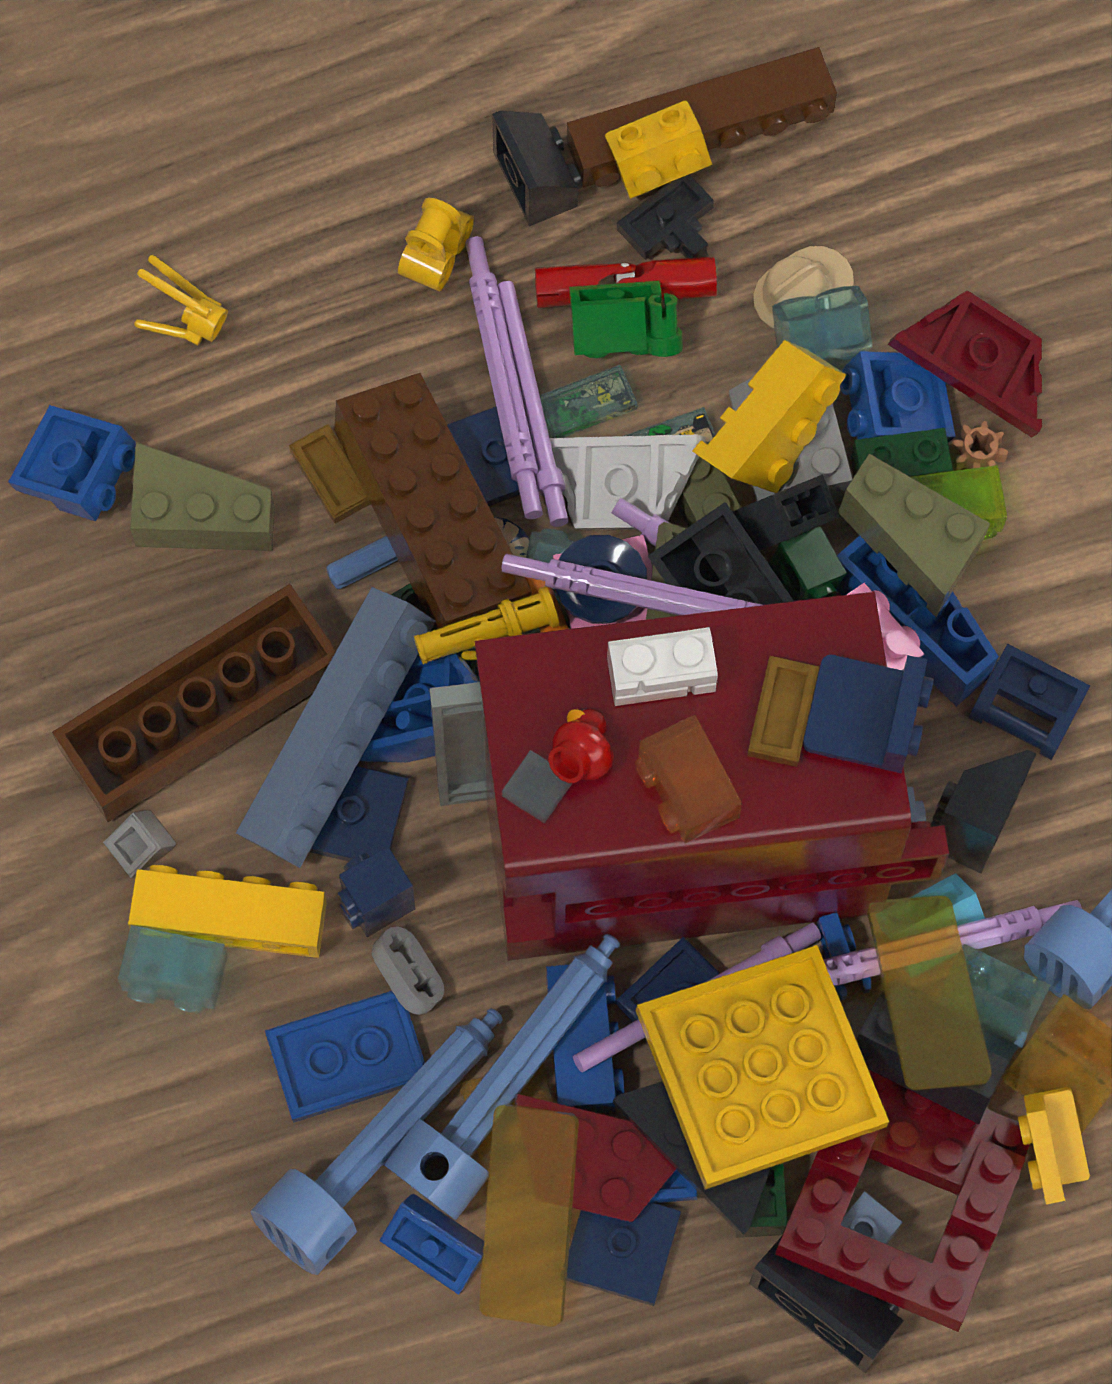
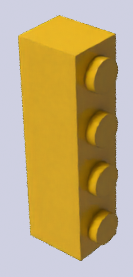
(230, 912)

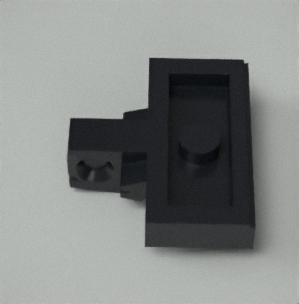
(669, 220)

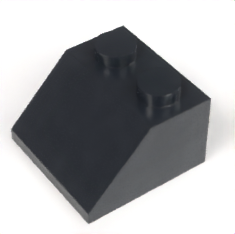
(534, 165)

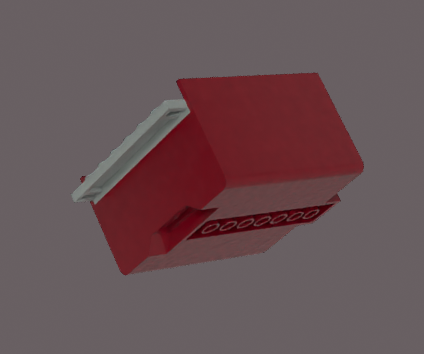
(605, 861)

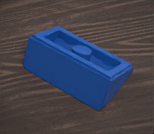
(434, 1243)

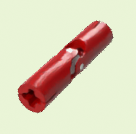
(680, 277)

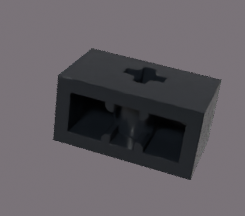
(788, 513)

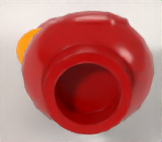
(581, 747)

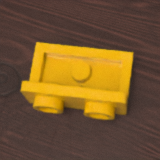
(658, 149)
(1057, 1142)

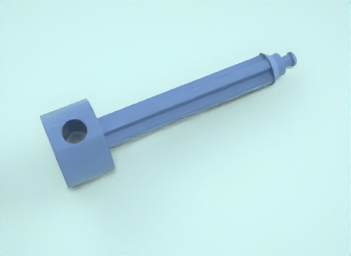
(1075, 952)
(498, 1087)
(308, 1216)

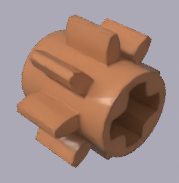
(980, 439)

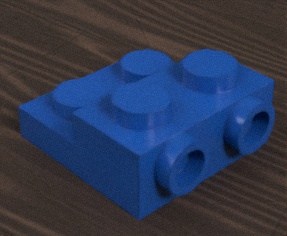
(894, 396)
(74, 462)

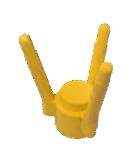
(202, 313)

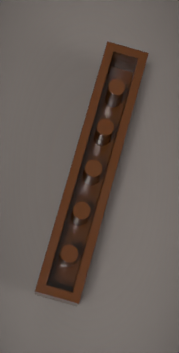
(726, 108)

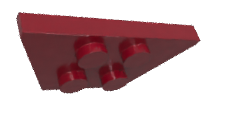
(980, 356)
(614, 1163)

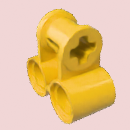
(435, 243)

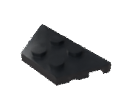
(655, 1118)

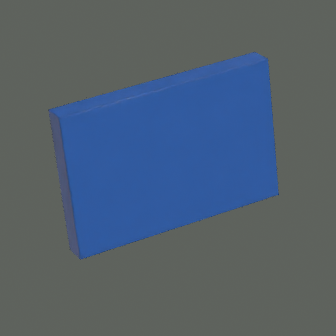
(345, 1055)

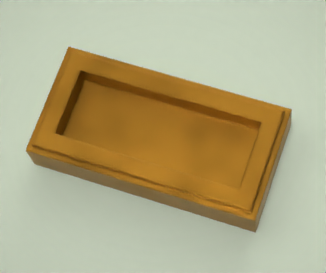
(330, 473)
(783, 711)

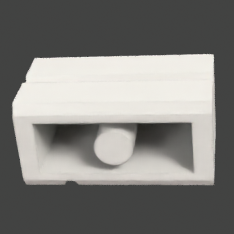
(662, 666)

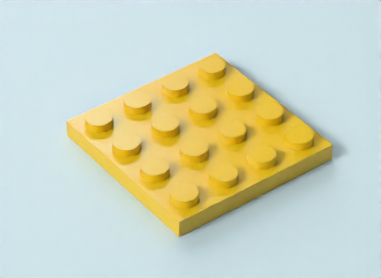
(761, 1066)

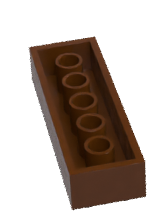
(427, 500)
(196, 703)

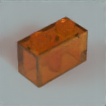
(688, 779)

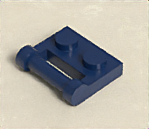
(1035, 688)

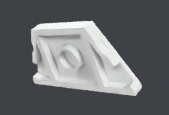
(636, 468)

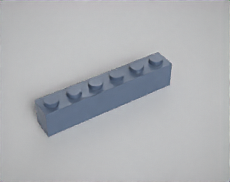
(335, 727)

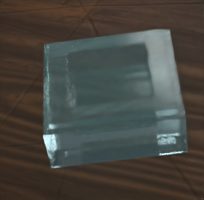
(535, 787)

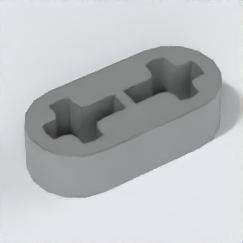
(408, 970)

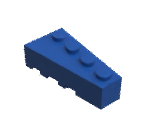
(952, 642)

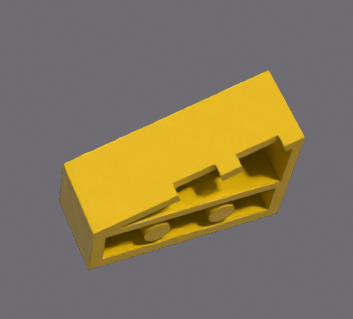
(775, 419)

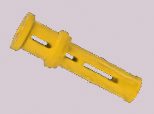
(507, 620)

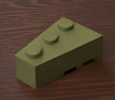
(197, 506)
(913, 529)

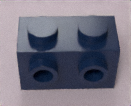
(375, 891)

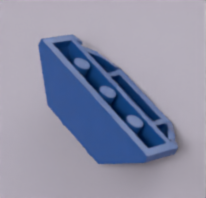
(407, 725)

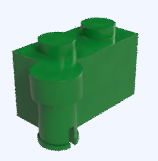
(624, 320)

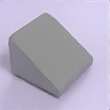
(139, 842)

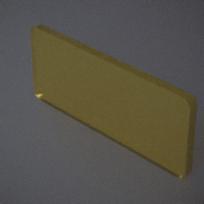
(929, 993)
(528, 1215)

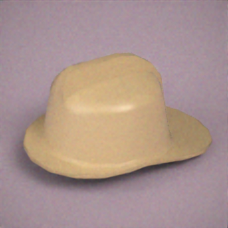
(799, 275)

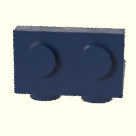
(867, 711)

